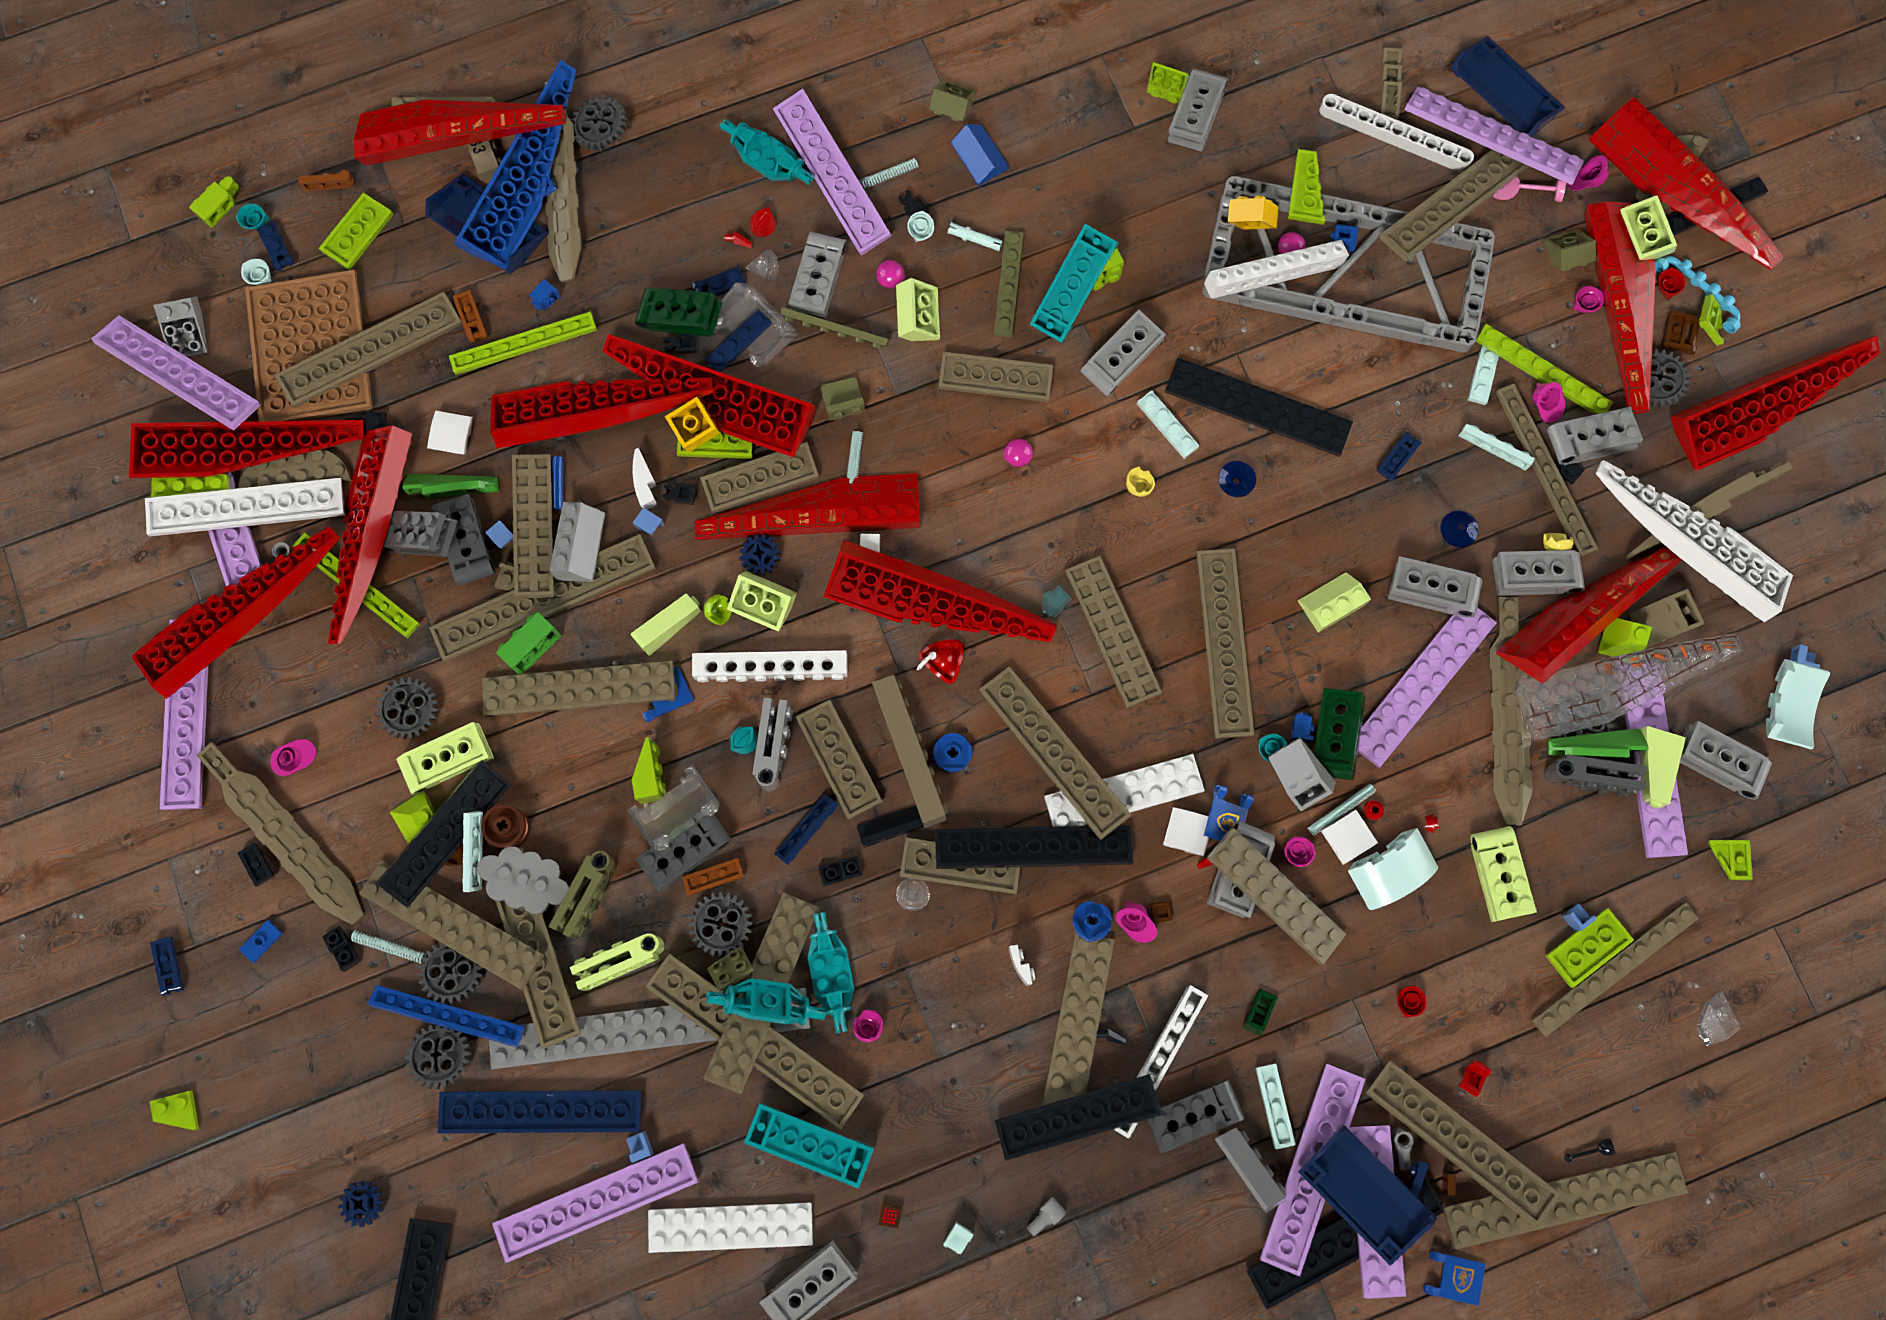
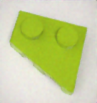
(1711, 319)
(1733, 857)
(176, 1111)

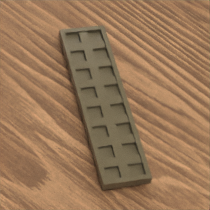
(532, 526)
(1113, 632)
(1276, 896)

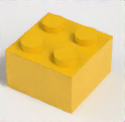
(1253, 213)
(692, 424)

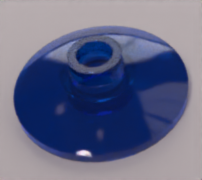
(1240, 471)
(1455, 536)

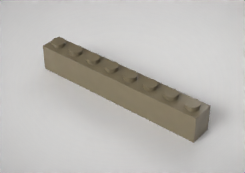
(909, 751)

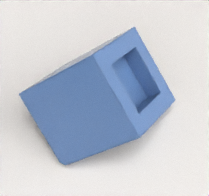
(647, 521)
(500, 534)
(1801, 655)
(1578, 918)
(639, 1147)

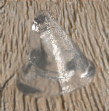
(765, 265)
(912, 894)

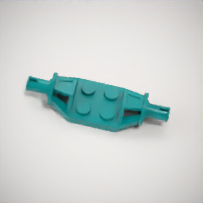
(766, 153)
(830, 972)
(766, 1002)

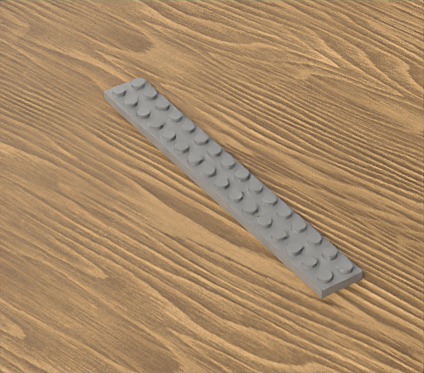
(614, 1034)

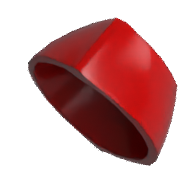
(762, 223)
(1671, 283)
(1411, 1001)

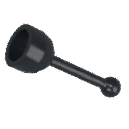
(1604, 1146)

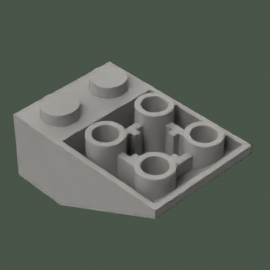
(182, 326)
(1302, 774)

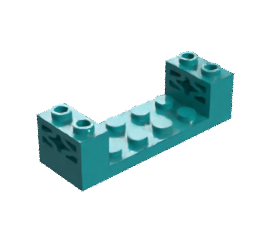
(1073, 283)
(809, 1145)

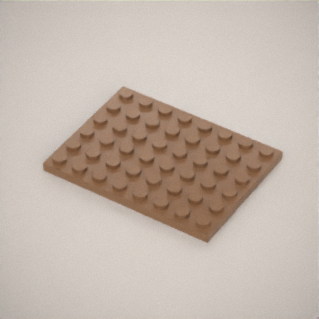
(294, 323)

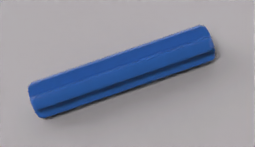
(557, 482)

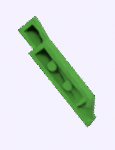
(448, 485)

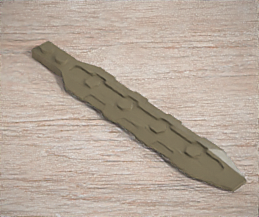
(562, 207)
(1510, 731)
(284, 837)

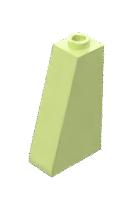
(666, 624)
(1661, 765)

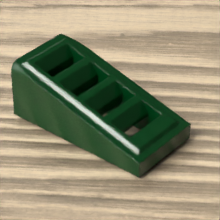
(1252, 1027)

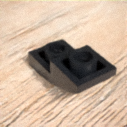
(840, 871)
(341, 948)

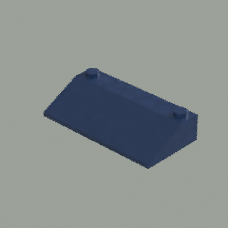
(1506, 86)
(453, 206)
(1367, 1195)

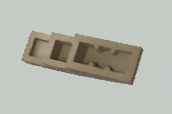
(1391, 82)

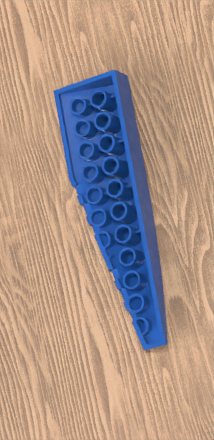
(518, 184)

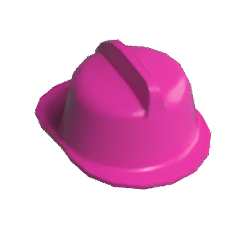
(1591, 174)
(1549, 400)
(292, 757)
(1136, 923)

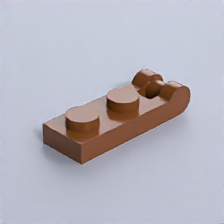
(326, 181)
(470, 316)

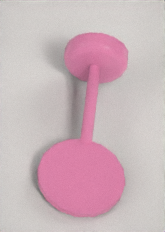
(1512, 189)

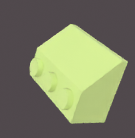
(1649, 229)
(917, 311)
(761, 600)
(1334, 601)

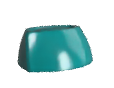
(251, 216)
(743, 739)
(1270, 744)

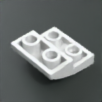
(450, 432)
(1187, 832)
(1349, 837)
(1024, 971)

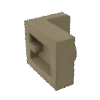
(505, 579)

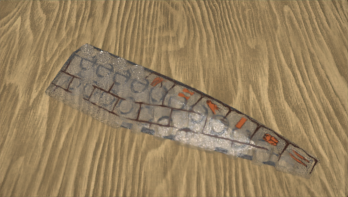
(1614, 686)

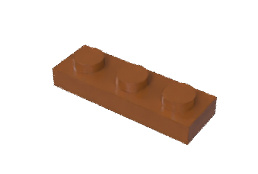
(713, 877)

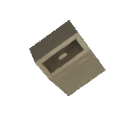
(1669, 617)

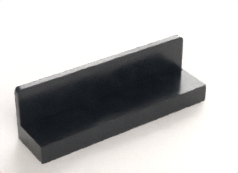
(890, 826)

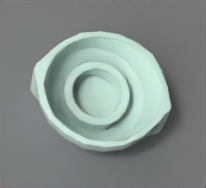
(920, 226)
(256, 272)

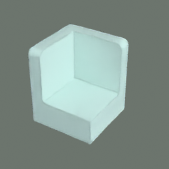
(958, 1238)

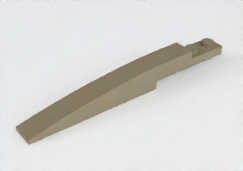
(1719, 500)

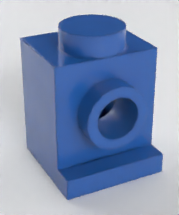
(1347, 234)
(544, 295)
(1302, 727)

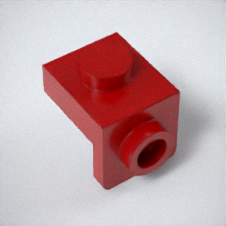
(1474, 1077)

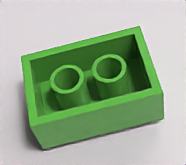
(528, 643)

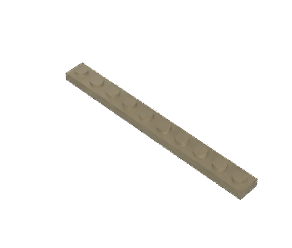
(1546, 470)
(1614, 969)

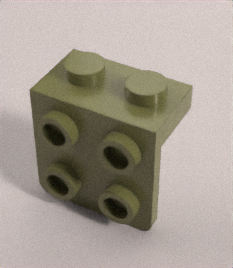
(842, 398)
(730, 969)

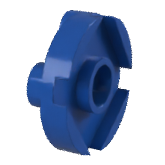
(961, 745)
(1088, 931)

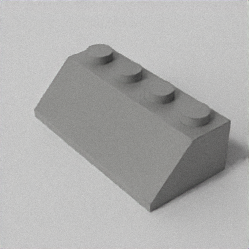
(577, 542)
(1251, 1170)

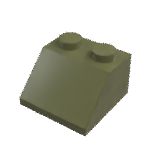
(952, 100)
(1571, 249)

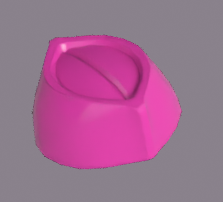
(1588, 300)

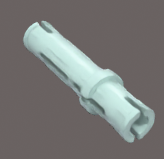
(976, 237)

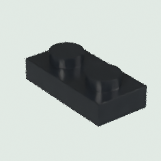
(256, 864)

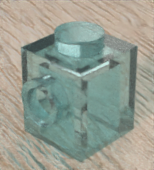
(1055, 601)

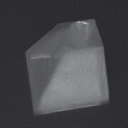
(1717, 1020)

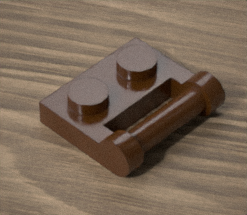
(1676, 332)

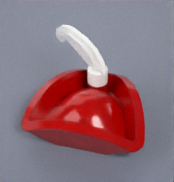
(943, 659)

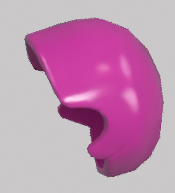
(1290, 242)
(890, 274)
(1018, 452)
(1299, 851)
(868, 1026)

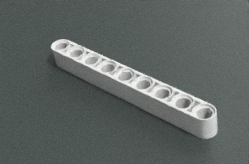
(1404, 131)

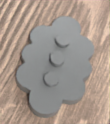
(523, 880)

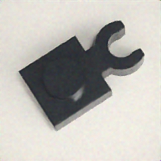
(912, 206)
(683, 344)
(373, 420)
(1570, 472)
(681, 494)

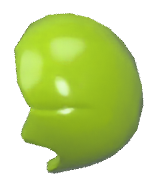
(716, 609)

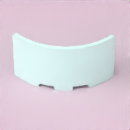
(1795, 703)
(1394, 872)

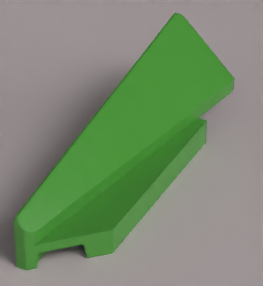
(1606, 744)

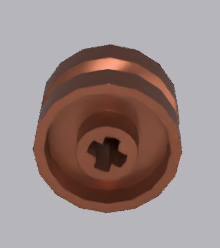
(495, 821)

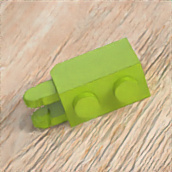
(215, 201)

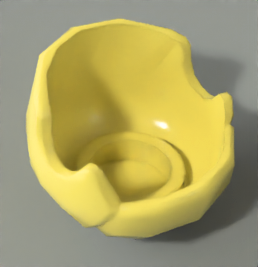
(1140, 482)
(1557, 542)

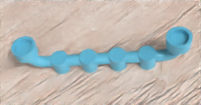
(1698, 279)

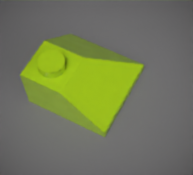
(1623, 638)
(413, 815)

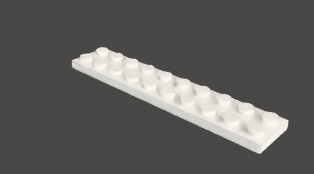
(244, 507)

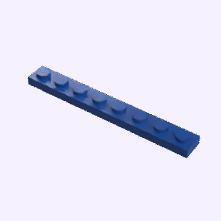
(447, 1016)

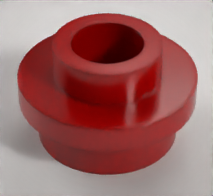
(1368, 810)
(1431, 823)

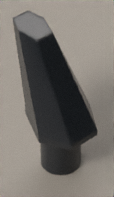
(1111, 1036)

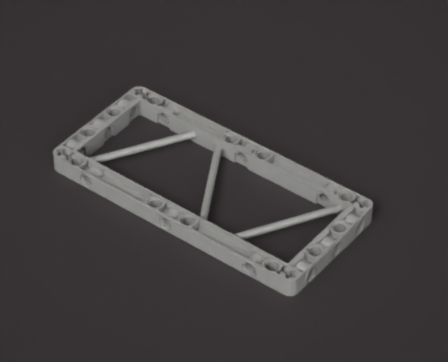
(1371, 320)

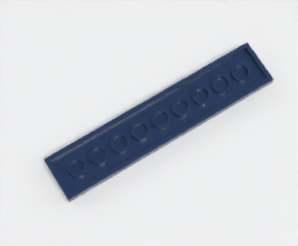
(540, 1111)

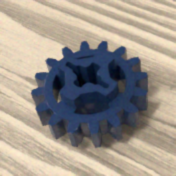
(752, 556)
(367, 1209)

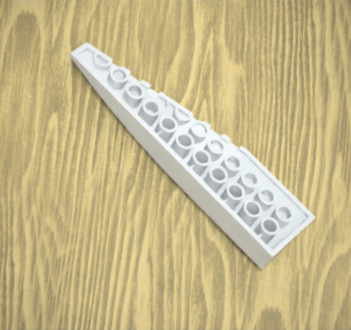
(1710, 549)

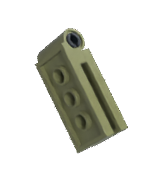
(584, 895)

